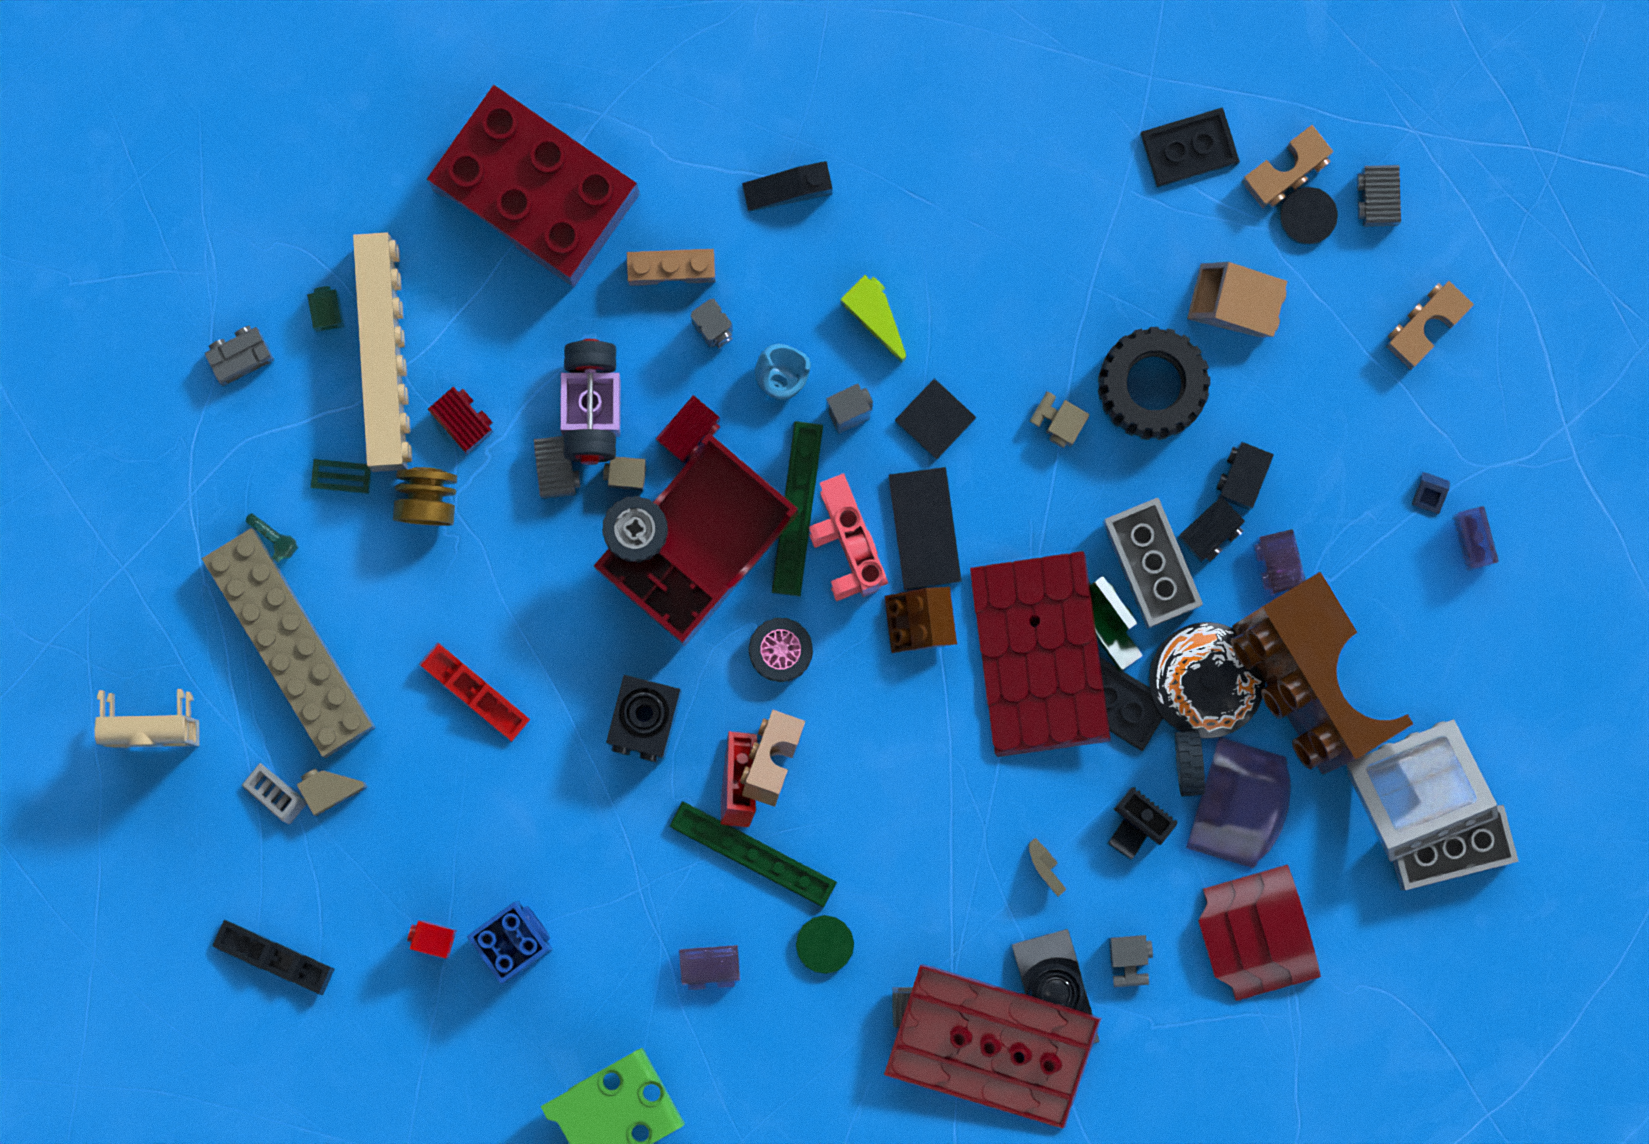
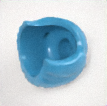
(786, 366)

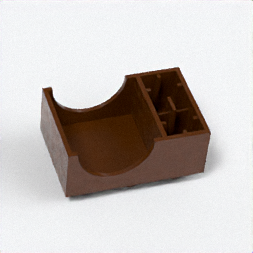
(1297, 653)

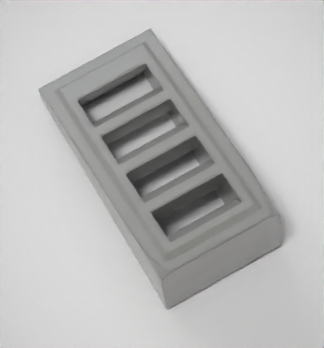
(293, 807)

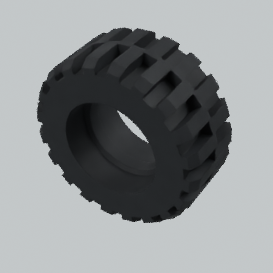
(1165, 345)

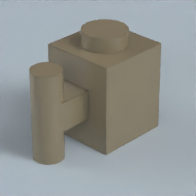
(1065, 423)

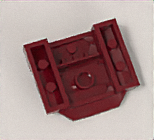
(1258, 933)

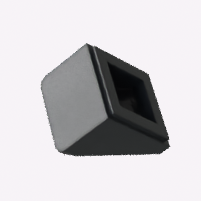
(1127, 839)

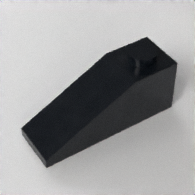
(788, 186)

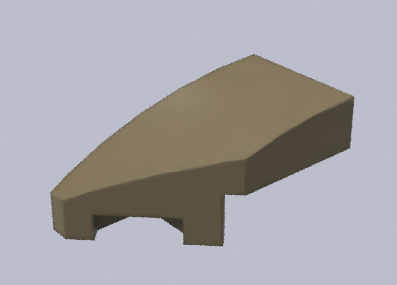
(1044, 863)

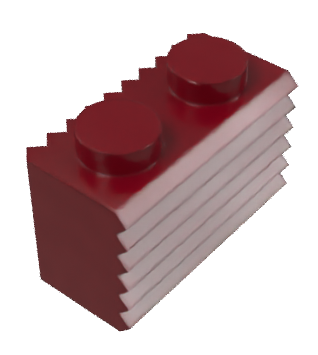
(461, 420)
(688, 429)

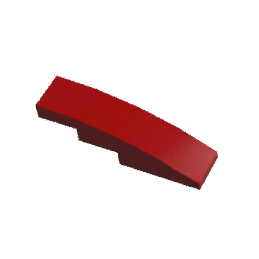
(474, 691)

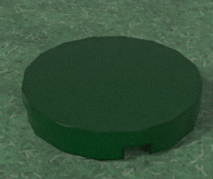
(825, 944)

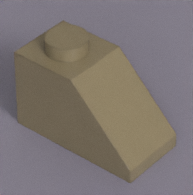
(326, 789)

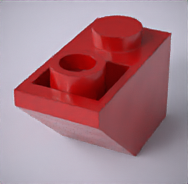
(431, 939)

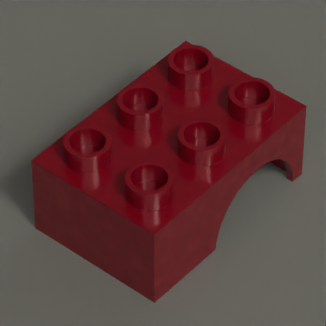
(534, 185)
(718, 530)

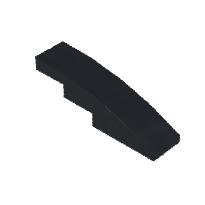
(273, 957)

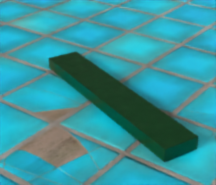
(800, 492)
(753, 854)

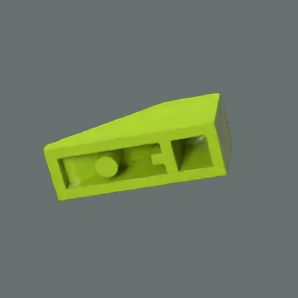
(873, 311)

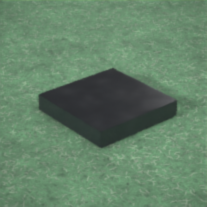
(935, 419)

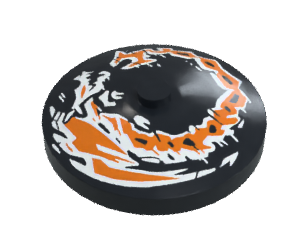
(1202, 682)

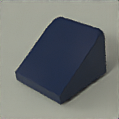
(1431, 492)

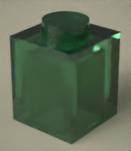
(325, 309)

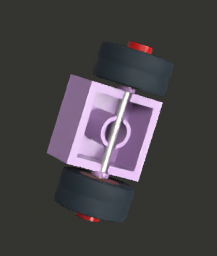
(590, 402)

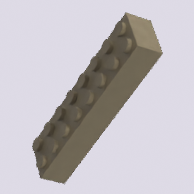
(288, 643)

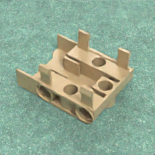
(146, 730)

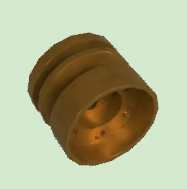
(425, 497)

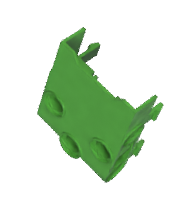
(607, 1116)

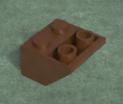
(920, 619)

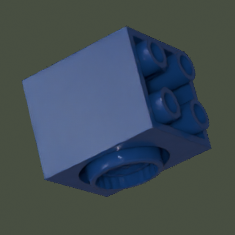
(511, 941)

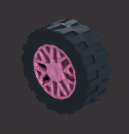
(780, 649)

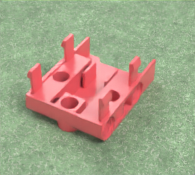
(855, 539)

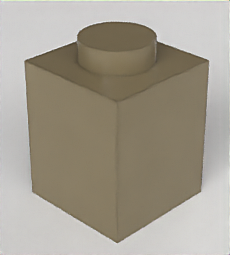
(625, 473)

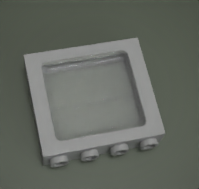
(1422, 790)

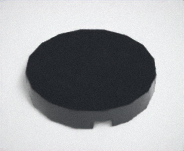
(1308, 215)

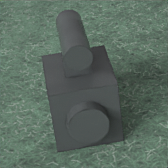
(1129, 953)

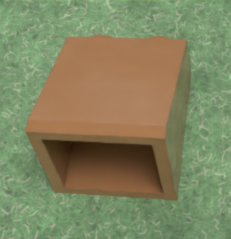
(1237, 299)

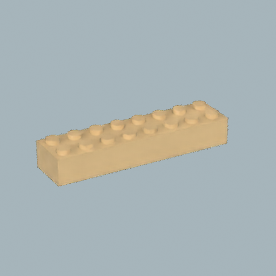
(380, 352)

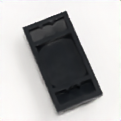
(1052, 971)

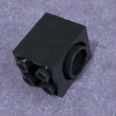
(648, 737)

